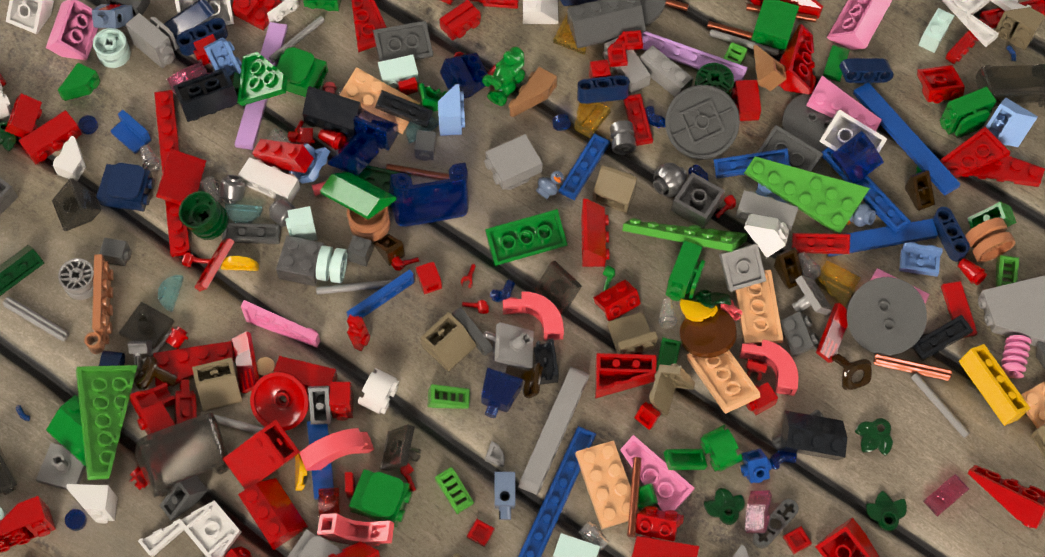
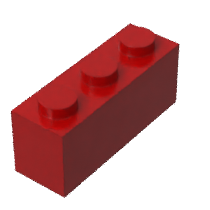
(50, 137)
(283, 155)
(307, 373)

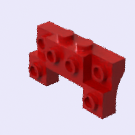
(151, 408)

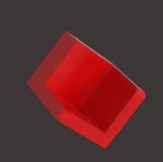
(428, 277)

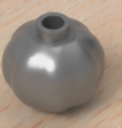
(670, 178)

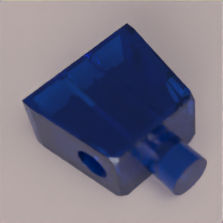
(499, 391)

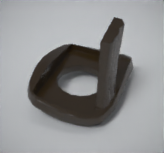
(850, 368)
(151, 370)
(532, 379)

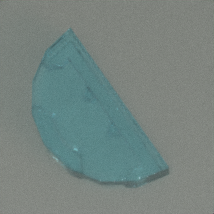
(411, 130)
(243, 213)
(169, 291)

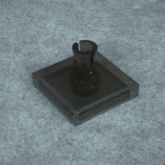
(558, 286)
(147, 324)
(399, 448)

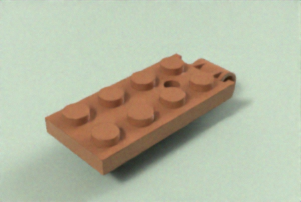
(101, 306)

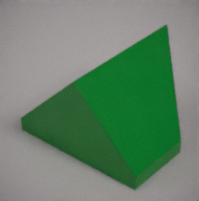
(429, 96)

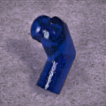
(654, 119)
(698, 171)
(500, 295)
(780, 457)

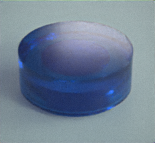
(561, 122)
(88, 124)
(75, 520)

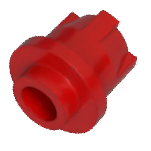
(305, 136)
(177, 337)

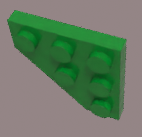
(259, 80)

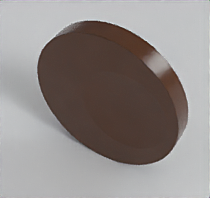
(710, 337)

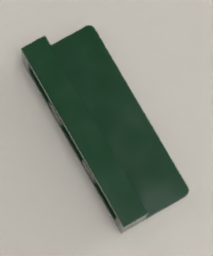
(18, 268)

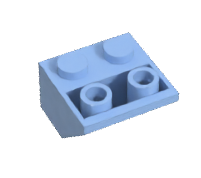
(451, 112)
(1011, 123)

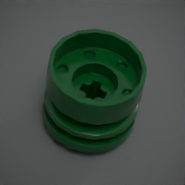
(716, 76)
(203, 215)

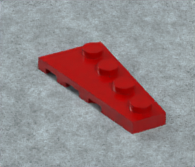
(366, 19)
(975, 153)
(1010, 170)
(182, 360)

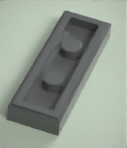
(253, 233)

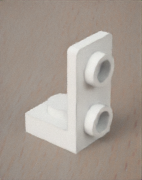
(282, 10)

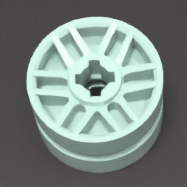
(111, 47)
(331, 264)

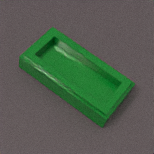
(832, 68)
(668, 352)
(685, 459)

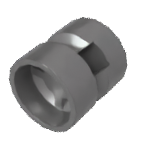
(623, 137)

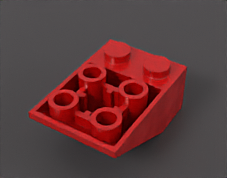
(261, 455)
(24, 522)

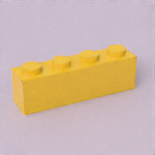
(994, 384)

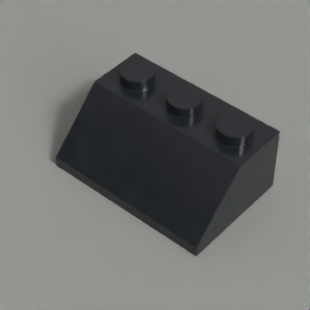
(206, 94)
(330, 111)
(813, 435)

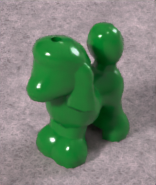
(506, 76)

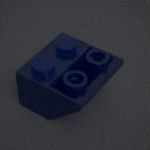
(465, 71)
(383, 129)
(356, 153)
(857, 158)

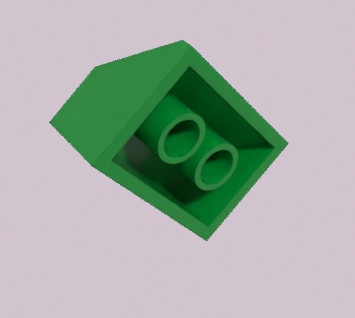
(67, 428)

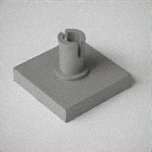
(742, 267)
(813, 297)
(514, 345)
(60, 468)

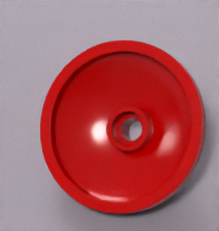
(267, 401)

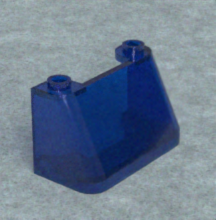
(430, 200)

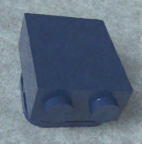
(125, 187)

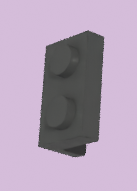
(799, 333)

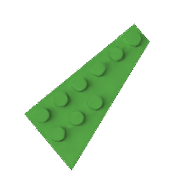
(818, 196)
(694, 234)
(103, 406)

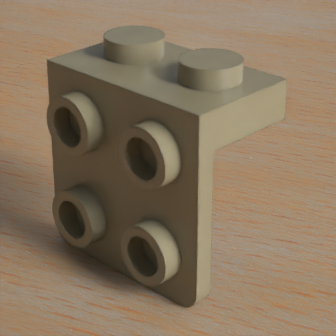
(632, 334)
(666, 380)

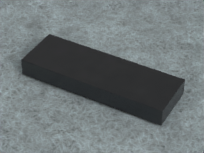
(404, 109)
(942, 337)

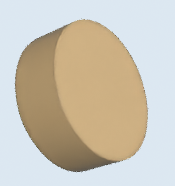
(265, 366)

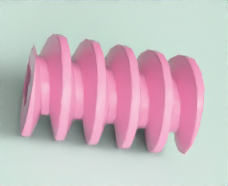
(1015, 355)

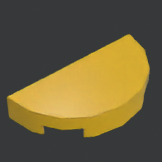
(239, 263)
(696, 311)
(300, 472)

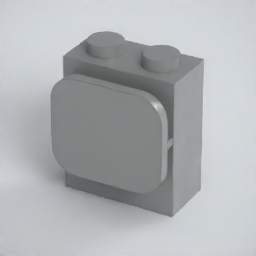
(153, 39)
(513, 163)
(313, 546)

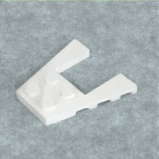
(967, 8)
(206, 526)

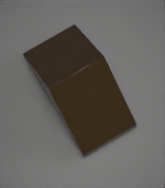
(920, 190)
(389, 248)
(788, 267)

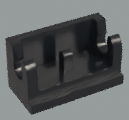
(546, 356)

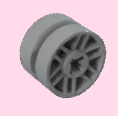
(77, 278)

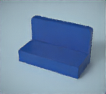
(130, 132)

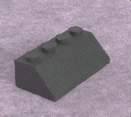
(604, 20)

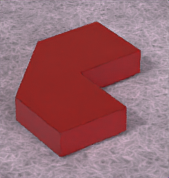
(626, 41)

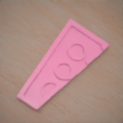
(270, 321)
(668, 484)

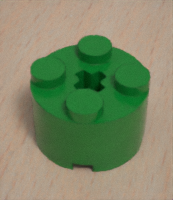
(721, 448)

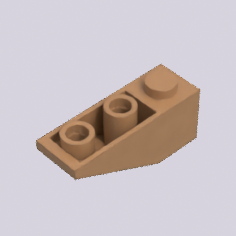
(769, 71)
(538, 89)

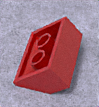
(594, 234)
(273, 512)

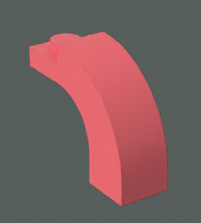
(541, 308)
(778, 360)
(334, 446)
(348, 531)

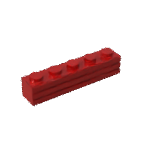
(962, 46)

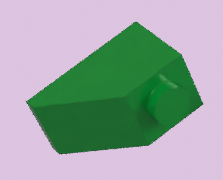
(79, 83)
(998, 210)

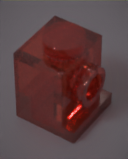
(329, 501)

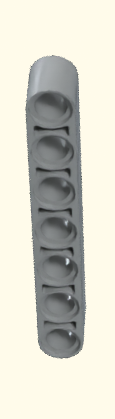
(554, 431)

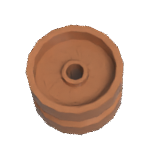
(372, 228)
(990, 239)

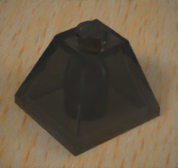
(75, 205)

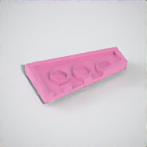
(829, 99)

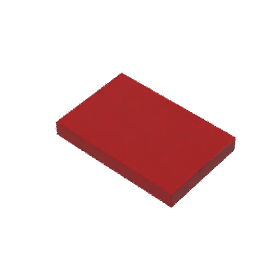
(180, 176)

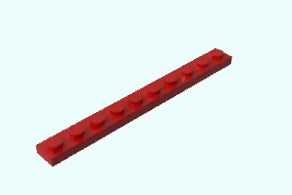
(168, 139)

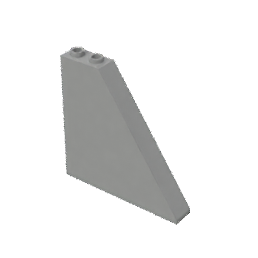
(1016, 309)

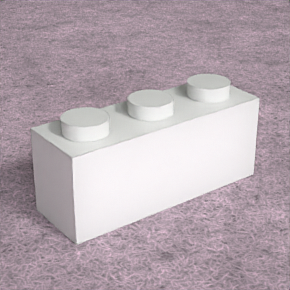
(269, 180)

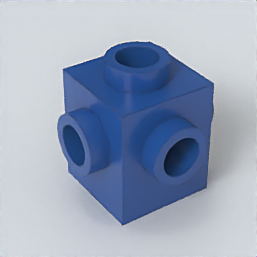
(755, 466)

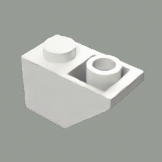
(70, 161)

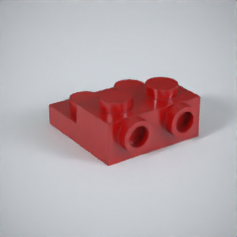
(254, 11)
(940, 83)

